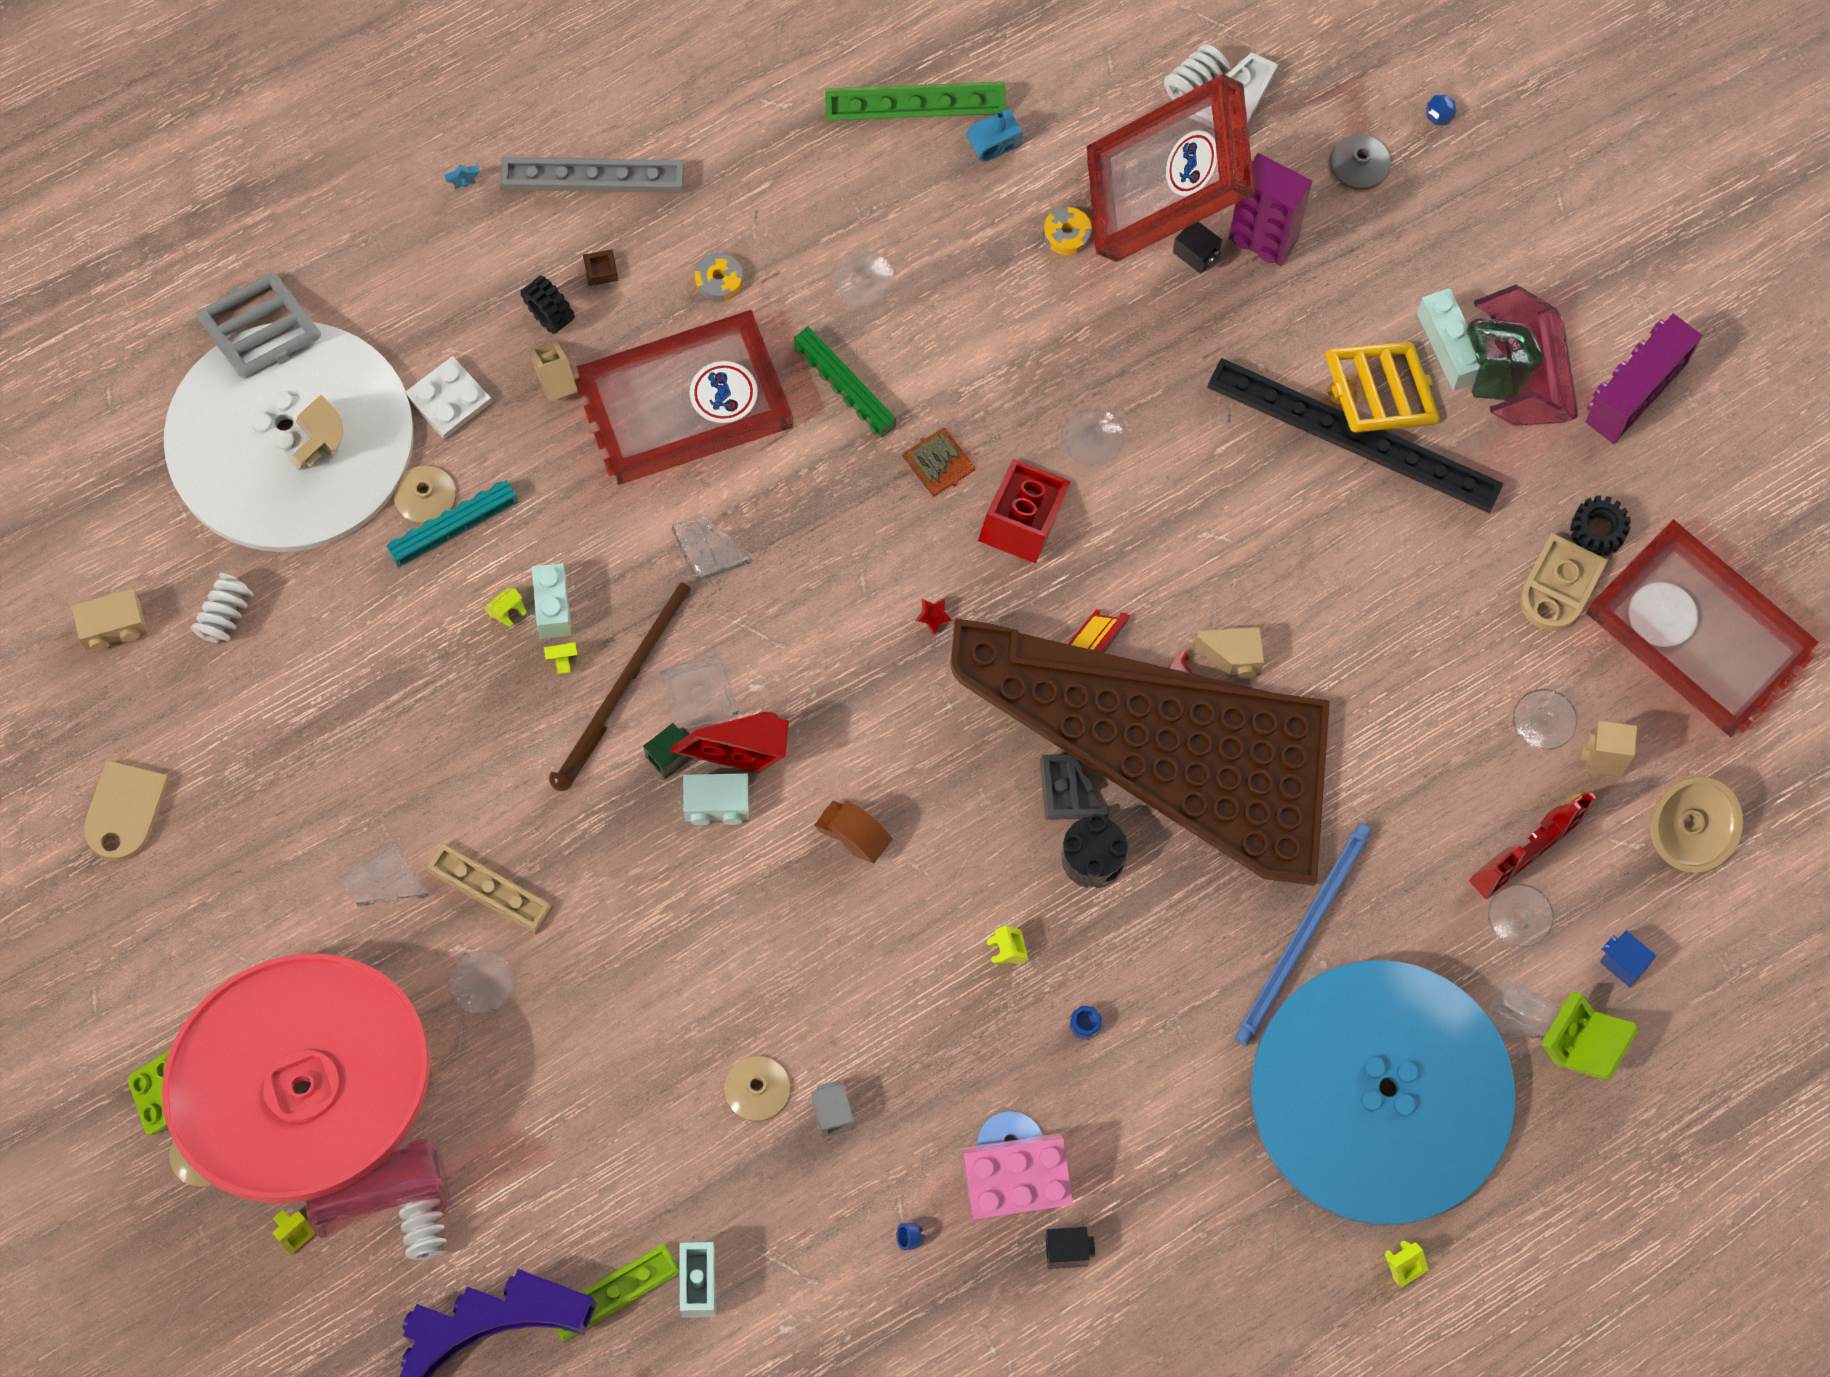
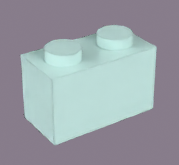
(551, 601)
(716, 798)
(697, 1280)

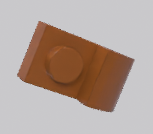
(855, 829)

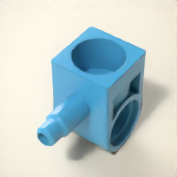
(995, 136)

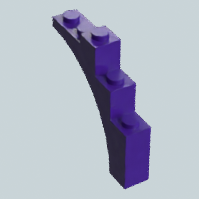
(527, 1304)

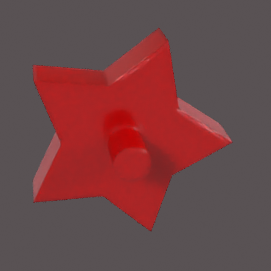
(933, 614)

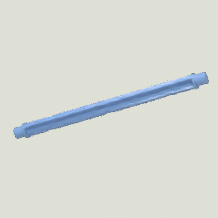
(1304, 932)

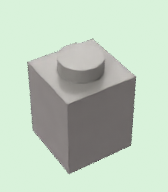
(832, 1109)

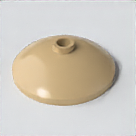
(1713, 827)

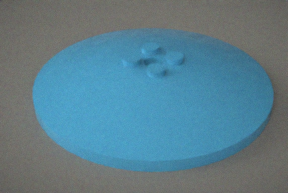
(1335, 1129)

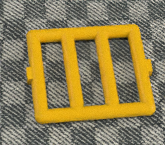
(1379, 420)

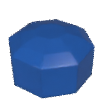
(1441, 109)
(1085, 1022)

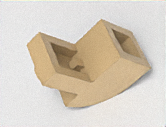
(325, 431)

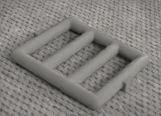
(280, 353)

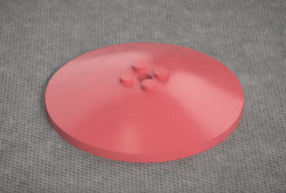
(262, 1035)

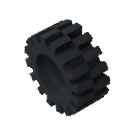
(547, 304)
(1608, 511)

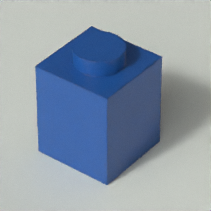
(1626, 957)

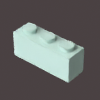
(1448, 337)

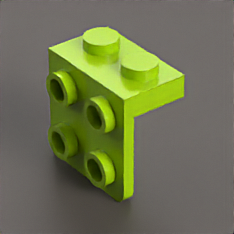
(1587, 1039)
(147, 1094)

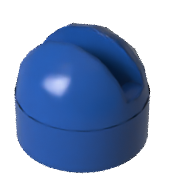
(909, 1236)

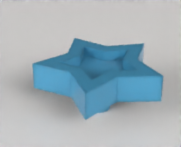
(462, 176)

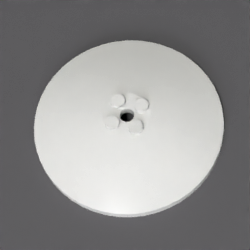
(238, 465)

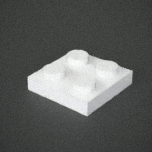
(448, 397)

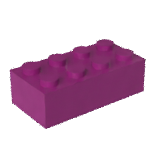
(1273, 215)
(1642, 378)

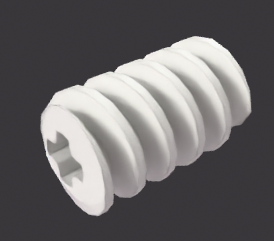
(1196, 71)
(221, 609)
(421, 1229)

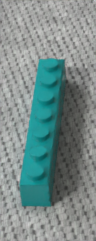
(451, 523)

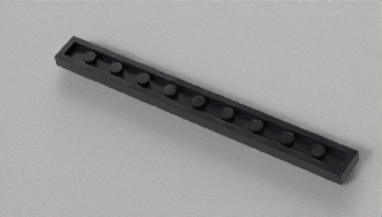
(1375, 446)

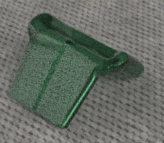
(1500, 375)

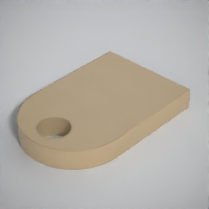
(1561, 581)
(124, 808)

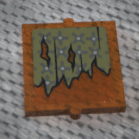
(938, 462)

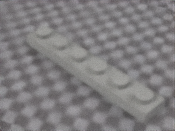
(592, 175)

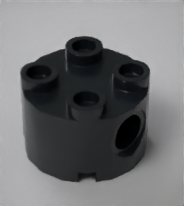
(1094, 851)

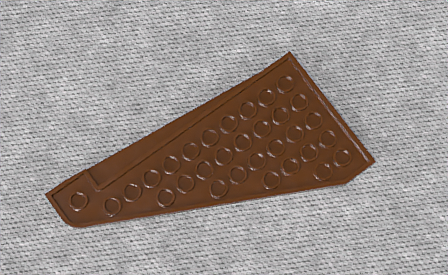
(1200, 750)

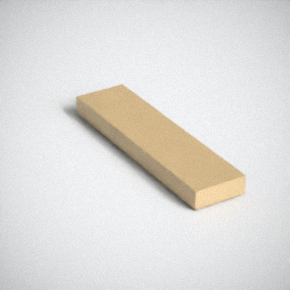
(489, 888)

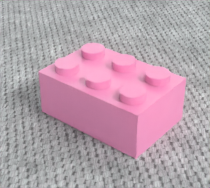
(1016, 1176)

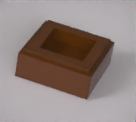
(600, 267)

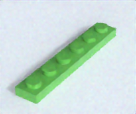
(915, 100)

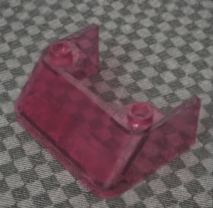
(1550, 389)
(399, 1180)

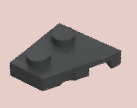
(1067, 790)

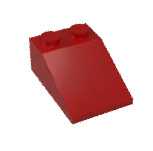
(1023, 511)
(742, 743)

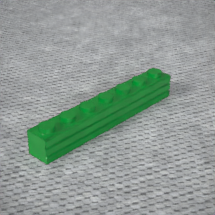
(844, 382)

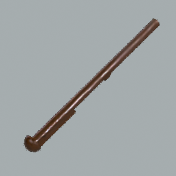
(595, 730)

